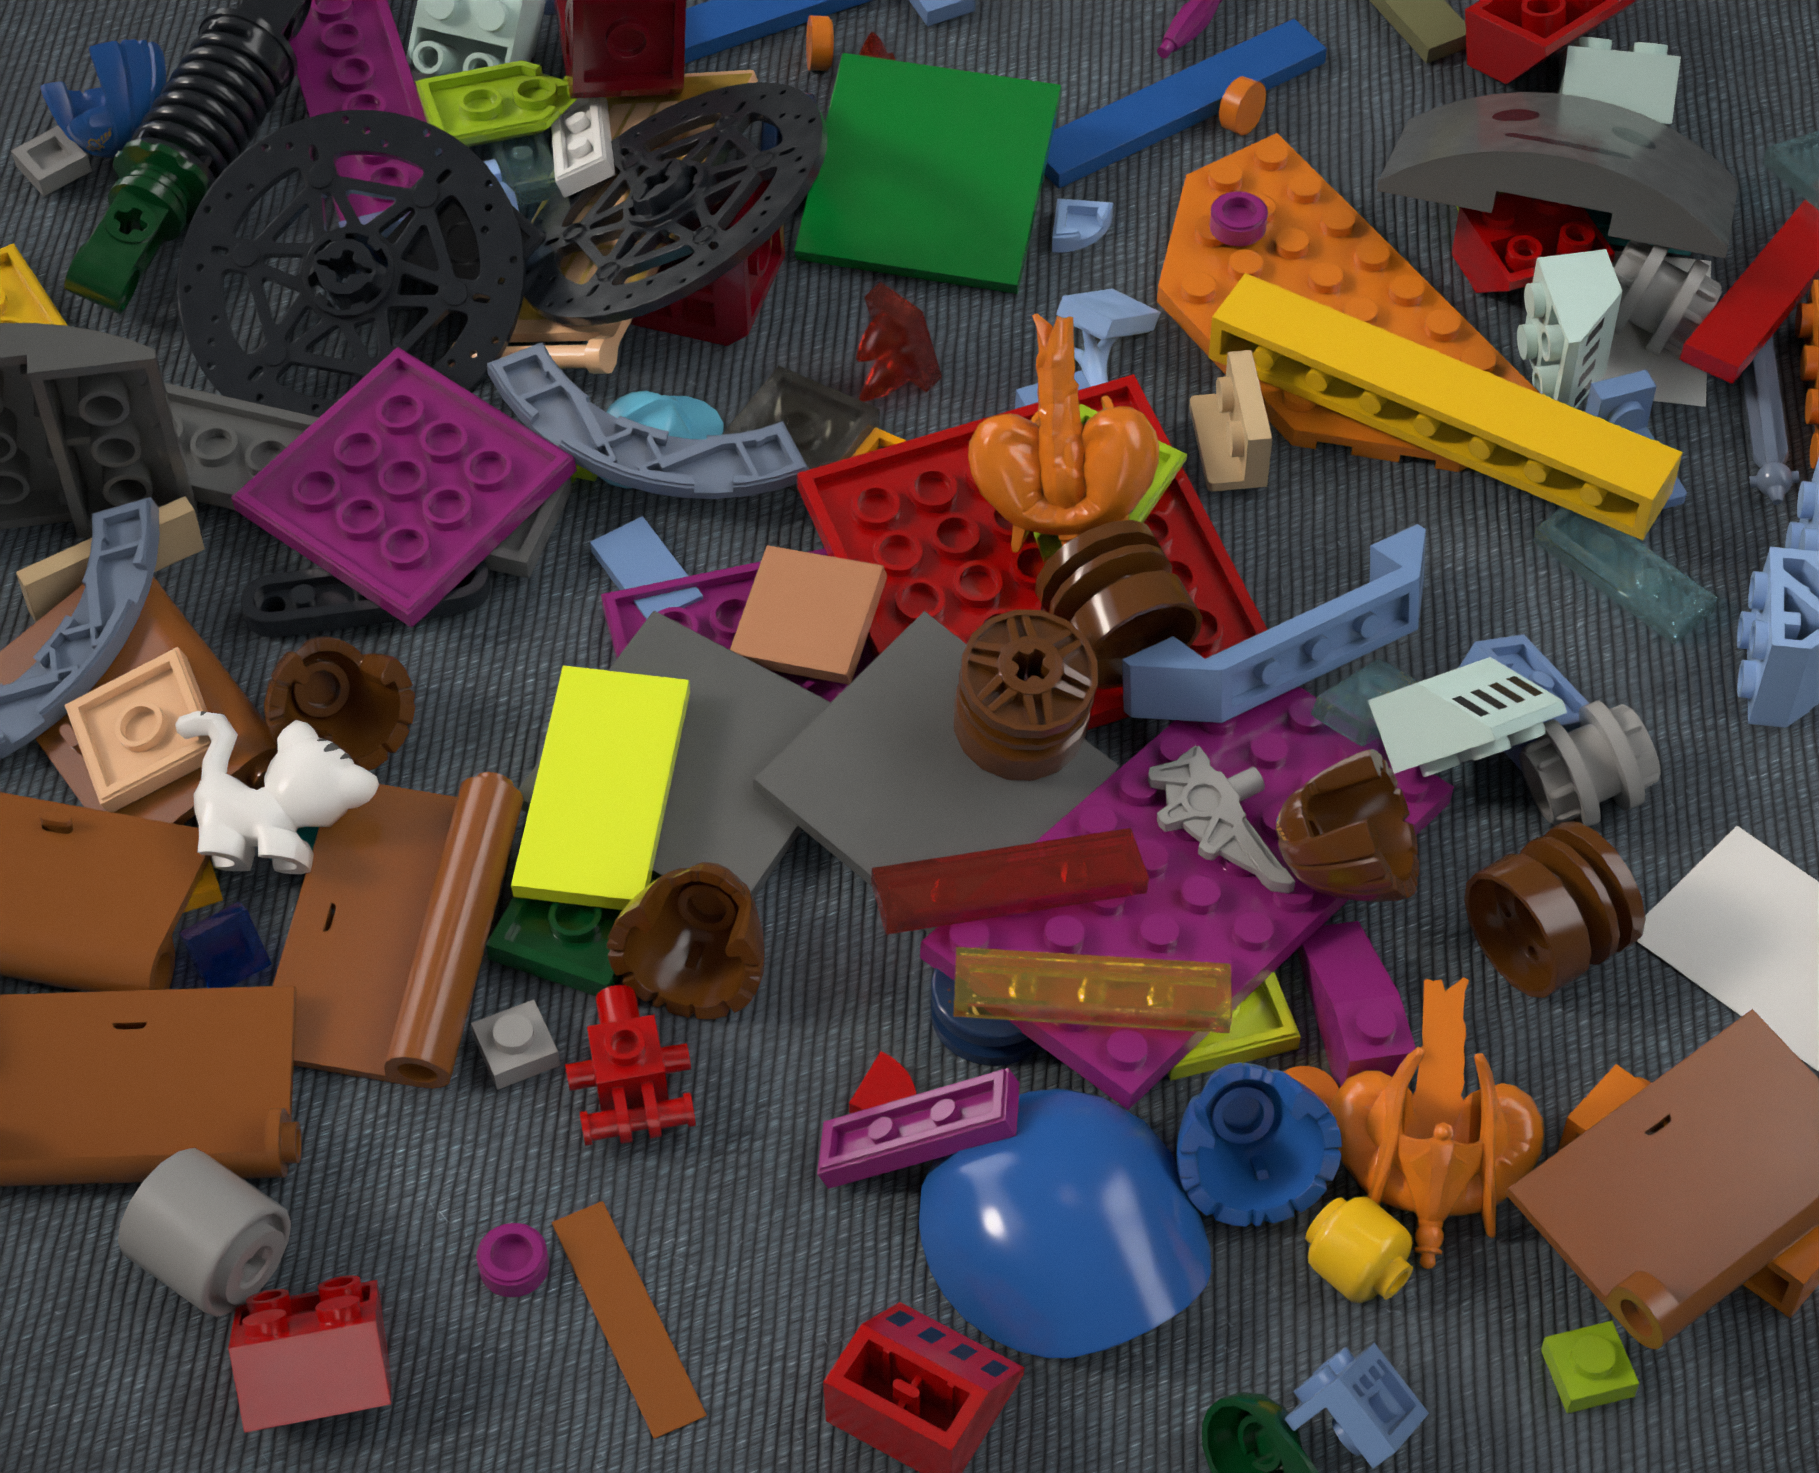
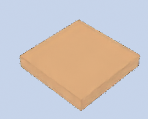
(131, 730)

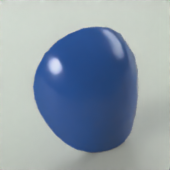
(1064, 1229)

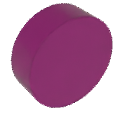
(1238, 218)
(512, 1260)

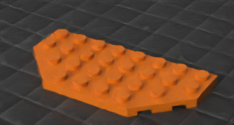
(1321, 252)

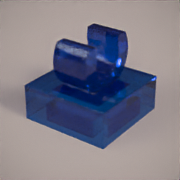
(225, 947)

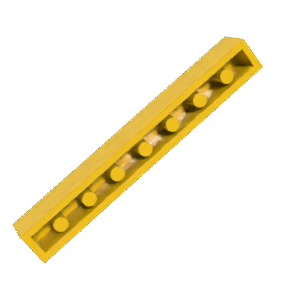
(1447, 406)

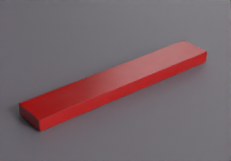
(1758, 299)

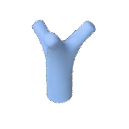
(1094, 358)

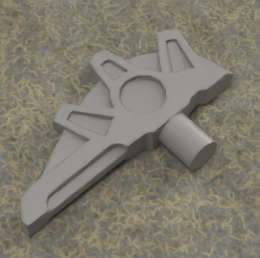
(1210, 812)

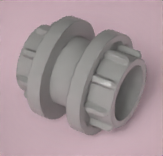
(1663, 296)
(1590, 764)

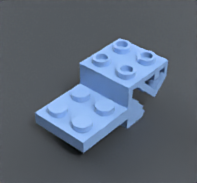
(1784, 623)

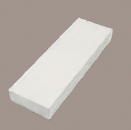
(582, 145)

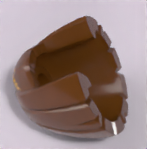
(344, 697)
(1350, 832)
(691, 942)

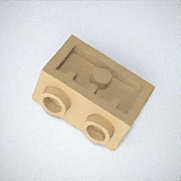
(1233, 428)

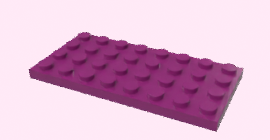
(1191, 904)

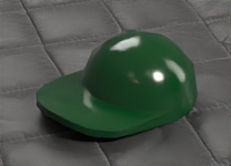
(1251, 1436)

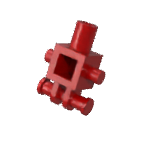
(629, 1072)

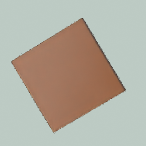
(809, 614)

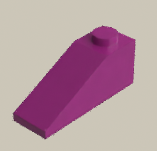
(1354, 1002)

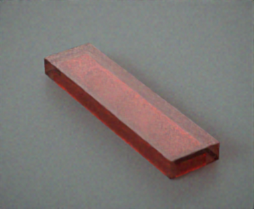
(1009, 880)

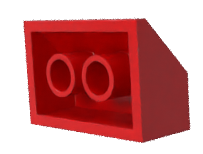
(1517, 35)

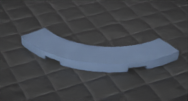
(638, 453)
(88, 641)

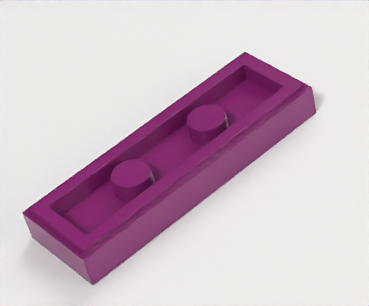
(919, 1128)

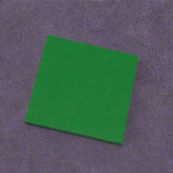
(930, 173)

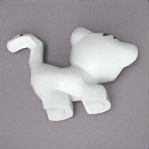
(305, 786)

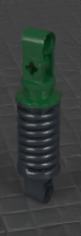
(188, 141)

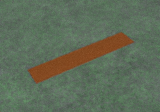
(629, 1320)

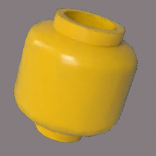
(1359, 1249)

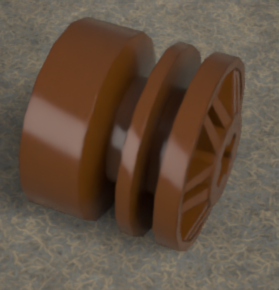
(1118, 594)
(1025, 694)
(1554, 909)

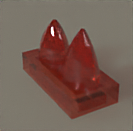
(898, 343)

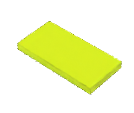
(601, 788)

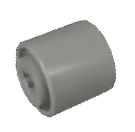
(204, 1232)

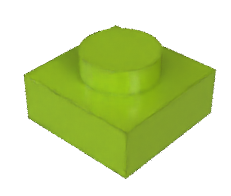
(1589, 1366)

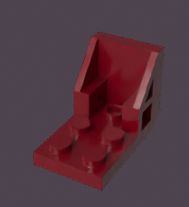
(622, 46)
(731, 303)

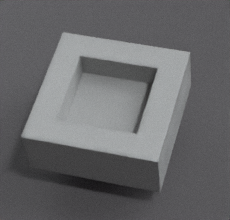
(51, 161)
(515, 1044)

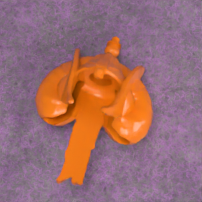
(1053, 469)
(1433, 1147)

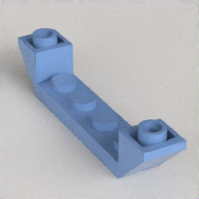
(1179, 684)

